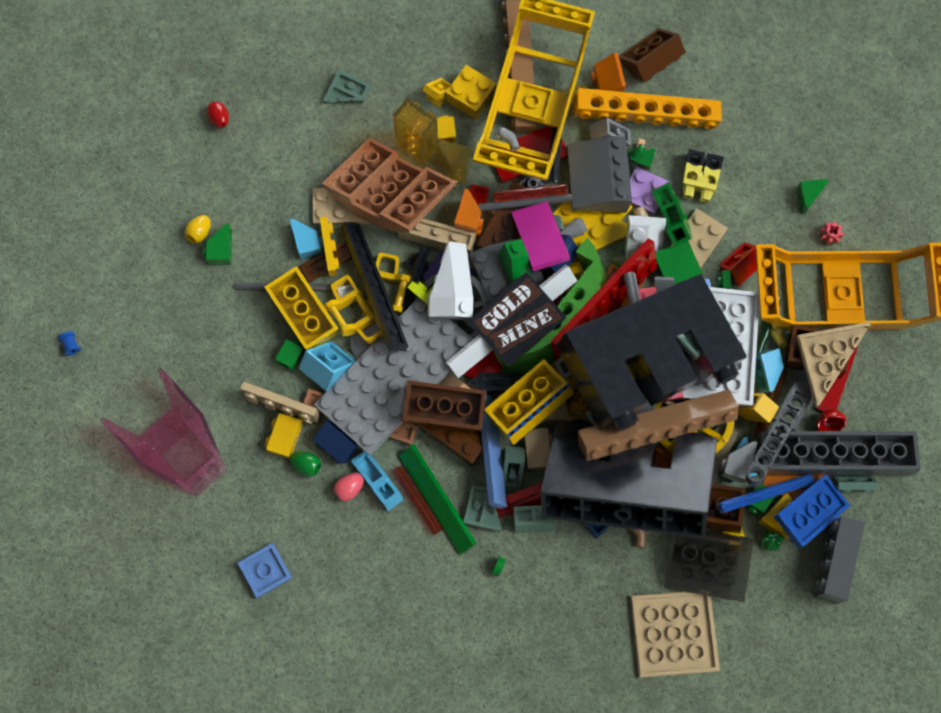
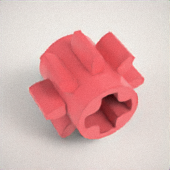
(833, 237)

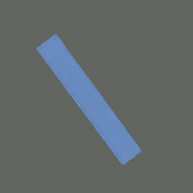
(493, 460)

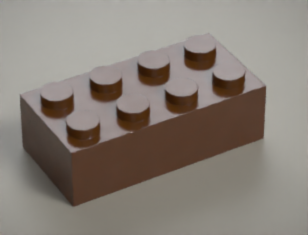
(443, 405)

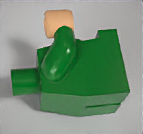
(641, 156)

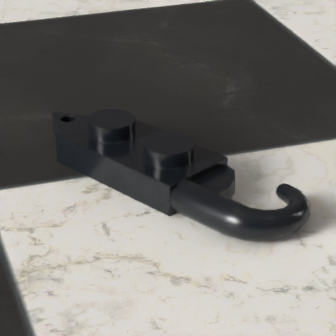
(494, 382)

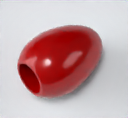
(217, 114)

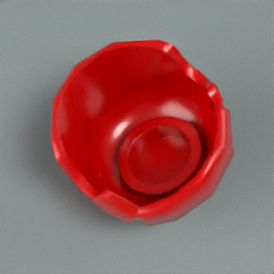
(833, 417)

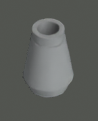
(574, 228)

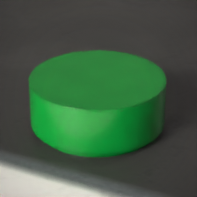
(498, 566)

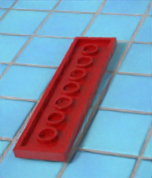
(614, 291)

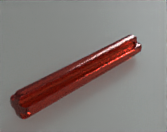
(533, 192)
(417, 500)

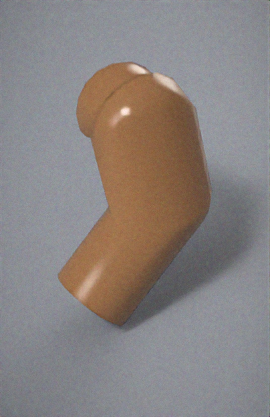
(640, 538)

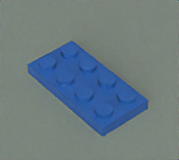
(812, 511)

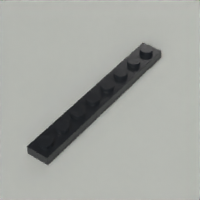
(374, 287)

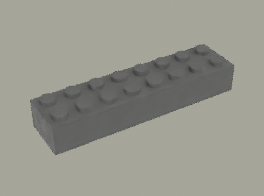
(844, 453)

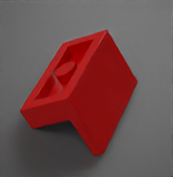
(741, 263)

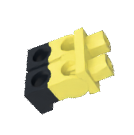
(701, 181)

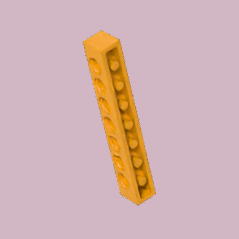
(655, 103)

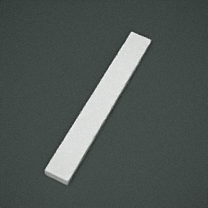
(479, 348)

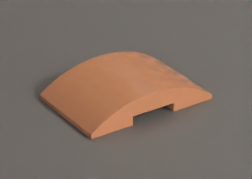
(386, 188)

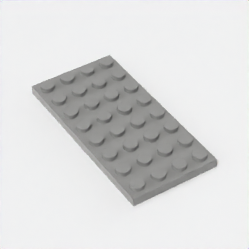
(370, 393)

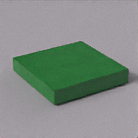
(678, 262)

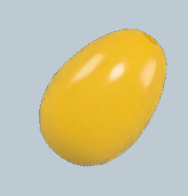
(198, 229)

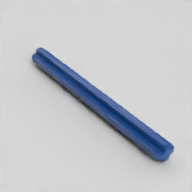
(765, 493)

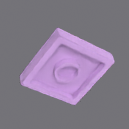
(641, 186)

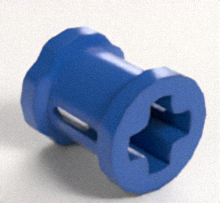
(69, 343)

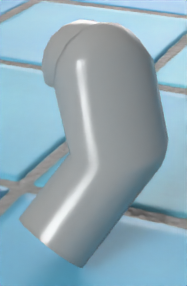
(509, 136)

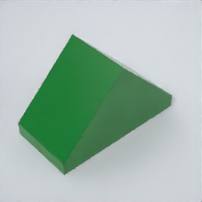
(809, 191)

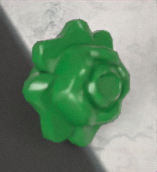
(771, 541)

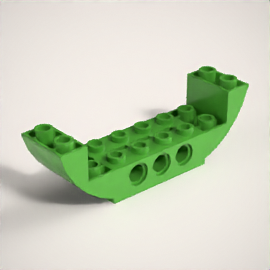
(581, 292)

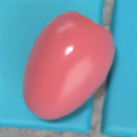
(348, 486)

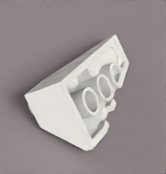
(452, 287)

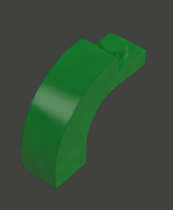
(676, 219)

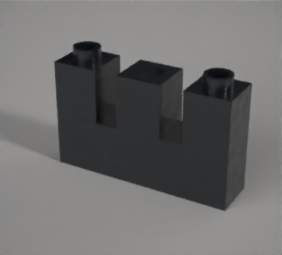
(646, 341)
(629, 487)

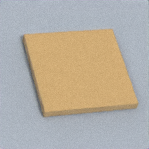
(674, 634)

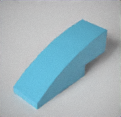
(377, 480)

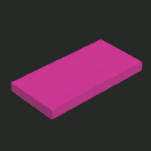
(540, 236)

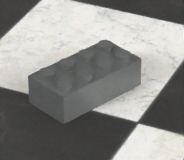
(839, 560)

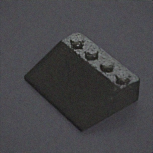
(710, 565)

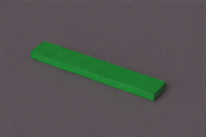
(437, 499)

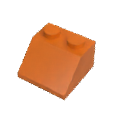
(608, 74)
(469, 215)

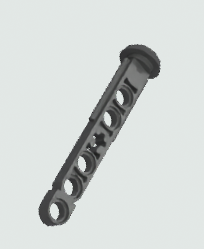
(798, 392)

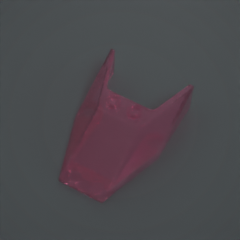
(176, 445)

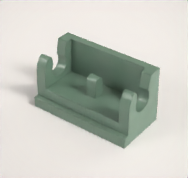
(530, 520)

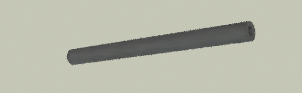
(524, 202)
(261, 286)

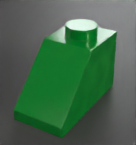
(219, 247)
(514, 259)

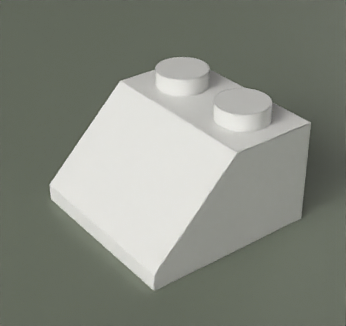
(640, 229)

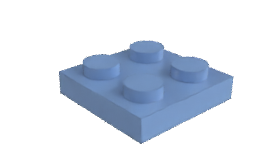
(265, 570)

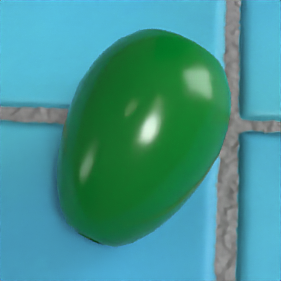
(305, 463)

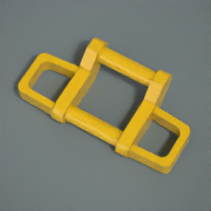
(396, 278)
(334, 306)

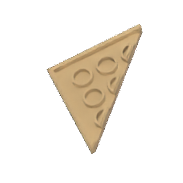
(826, 354)

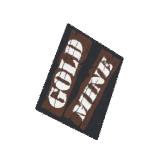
(517, 319)

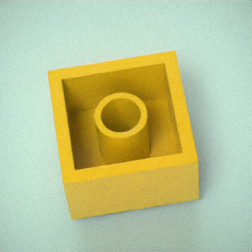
(471, 92)

